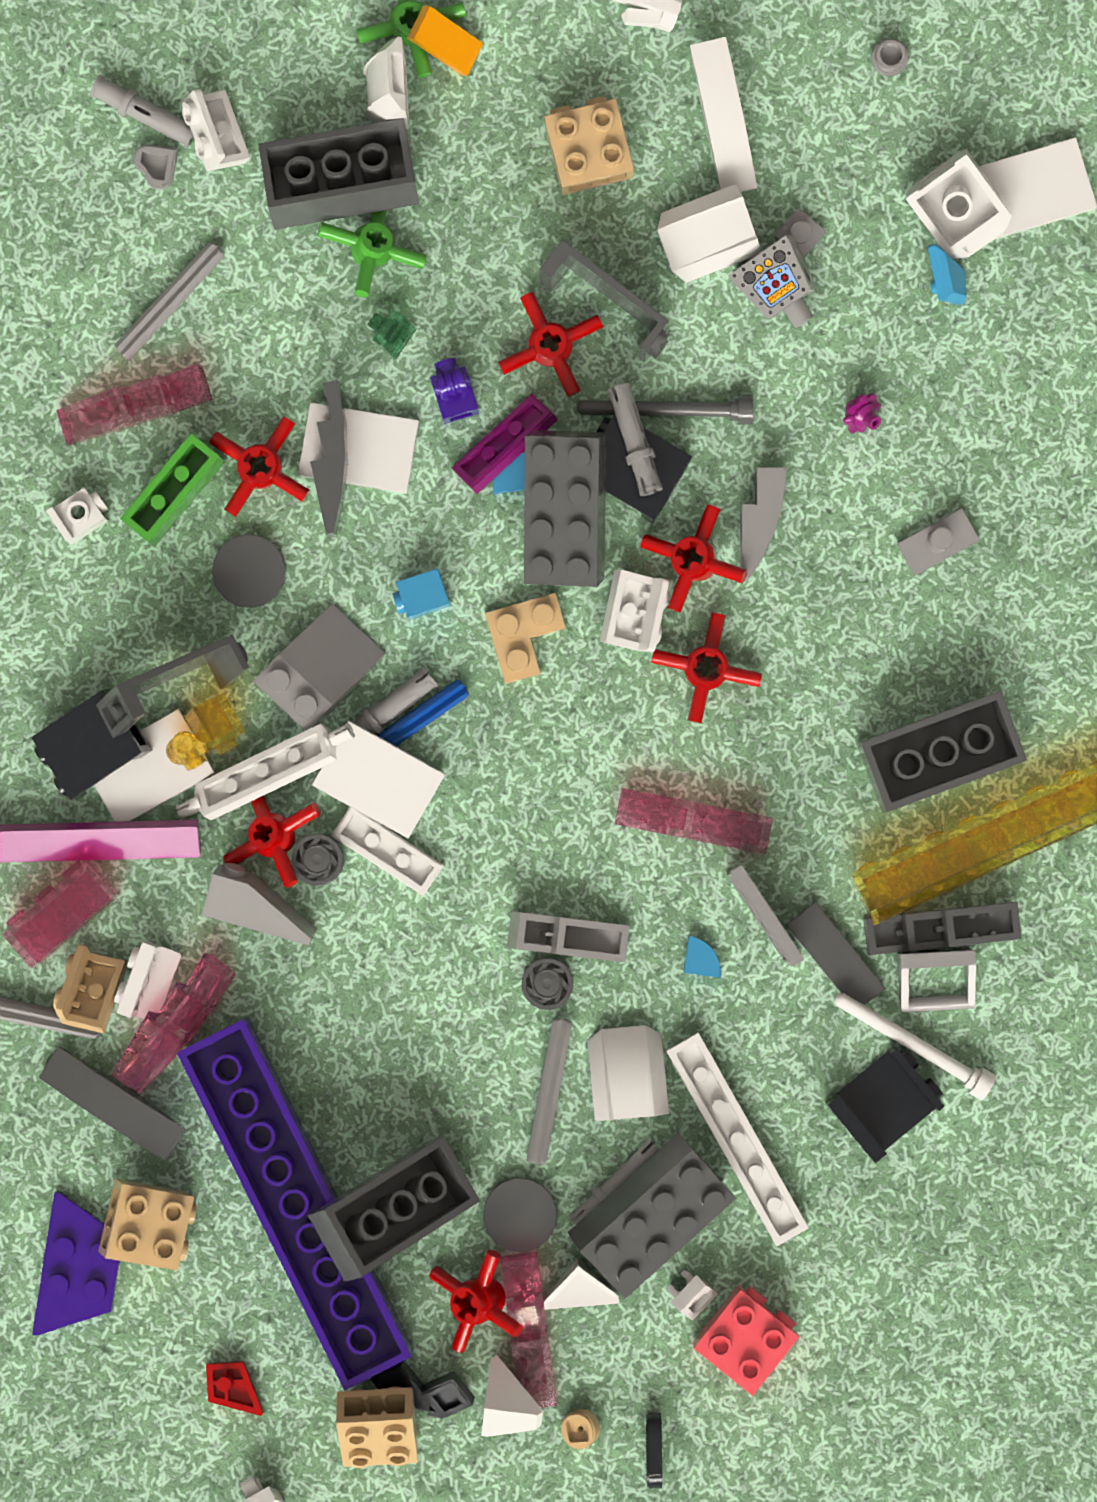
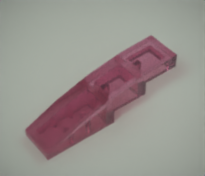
(134, 404)
(174, 1025)
(532, 1346)

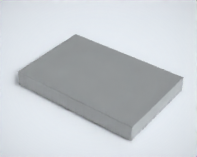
(764, 915)

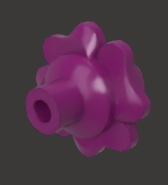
(862, 413)

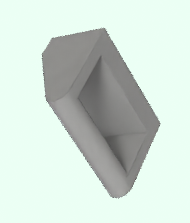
(937, 959)

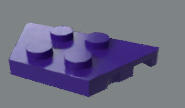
(74, 1276)

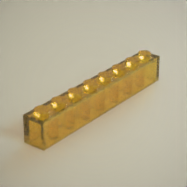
(978, 845)

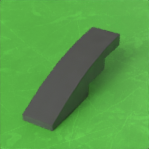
(332, 470)
(944, 928)
(112, 1103)

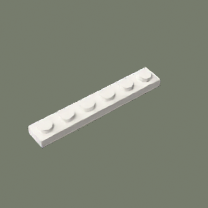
(737, 1139)

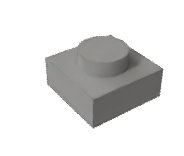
(804, 230)

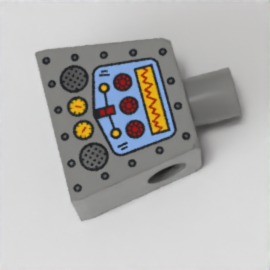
(777, 281)

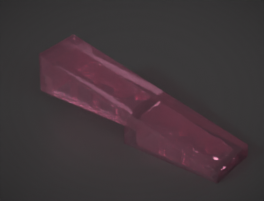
(694, 821)

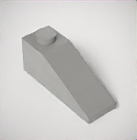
(251, 903)

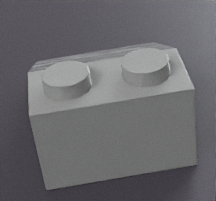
(319, 668)

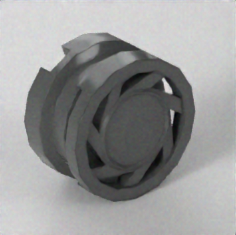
(317, 859)
(547, 983)

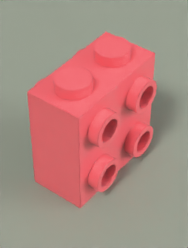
(746, 1338)

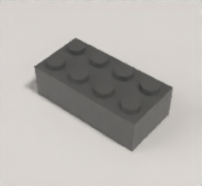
(338, 174)
(564, 508)
(941, 752)
(394, 1208)
(651, 1215)

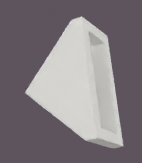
(580, 1288)
(508, 1404)

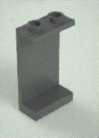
(567, 257)
(121, 705)

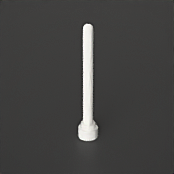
(976, 1080)

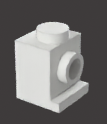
(76, 529)

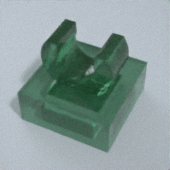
(391, 333)

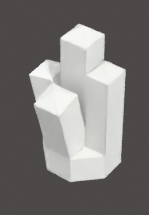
(651, 13)

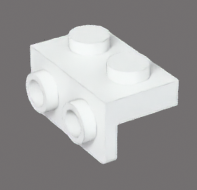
(214, 129)
(635, 611)
(149, 980)

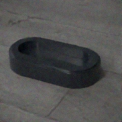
(654, 1450)

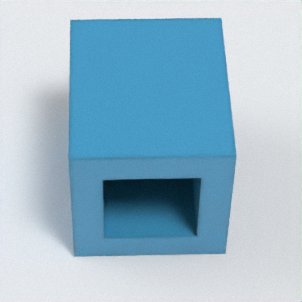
(421, 594)

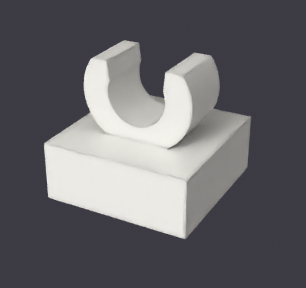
(693, 1297)
(257, 1493)

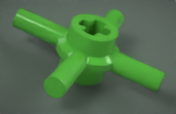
(398, 27)
(371, 256)

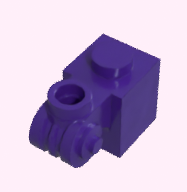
(453, 391)

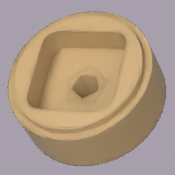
(580, 1429)

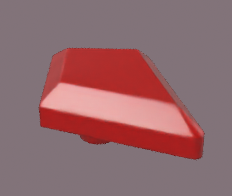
(232, 1387)

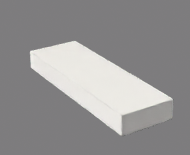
(387, 850)

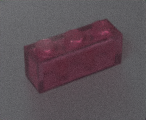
(59, 912)

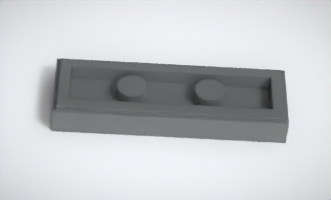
(834, 955)

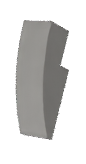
(760, 519)
(568, 936)

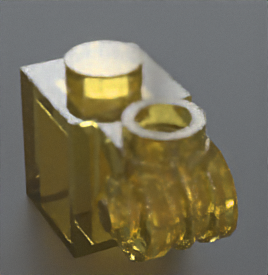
(212, 728)

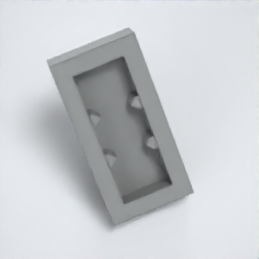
(938, 542)

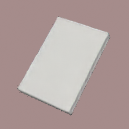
(1042, 185)
(377, 448)
(153, 778)
(380, 780)

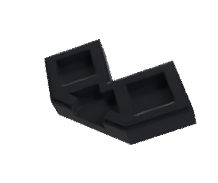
(439, 1397)

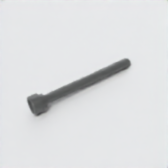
(738, 409)

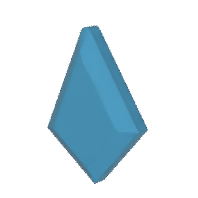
(948, 275)

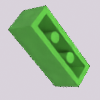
(172, 490)

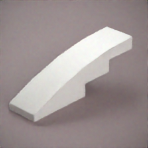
(723, 114)

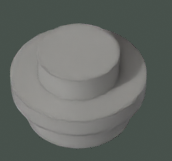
(889, 57)

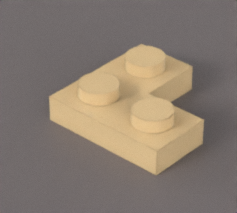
(515, 627)

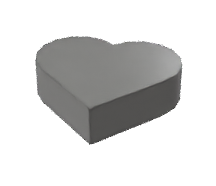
(157, 164)

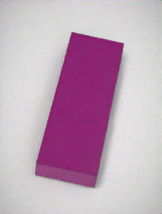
(503, 444)

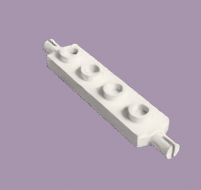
(265, 772)

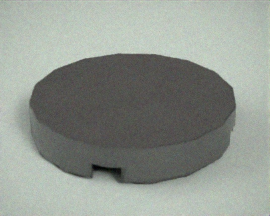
(249, 571)
(520, 1214)

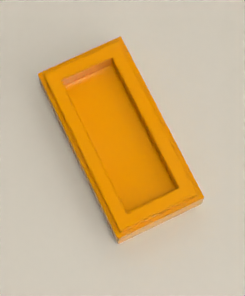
(445, 40)

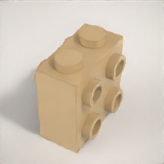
(588, 145)
(147, 1224)
(377, 1427)

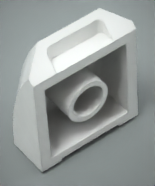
(387, 83)
(959, 206)
(708, 234)
(627, 1073)

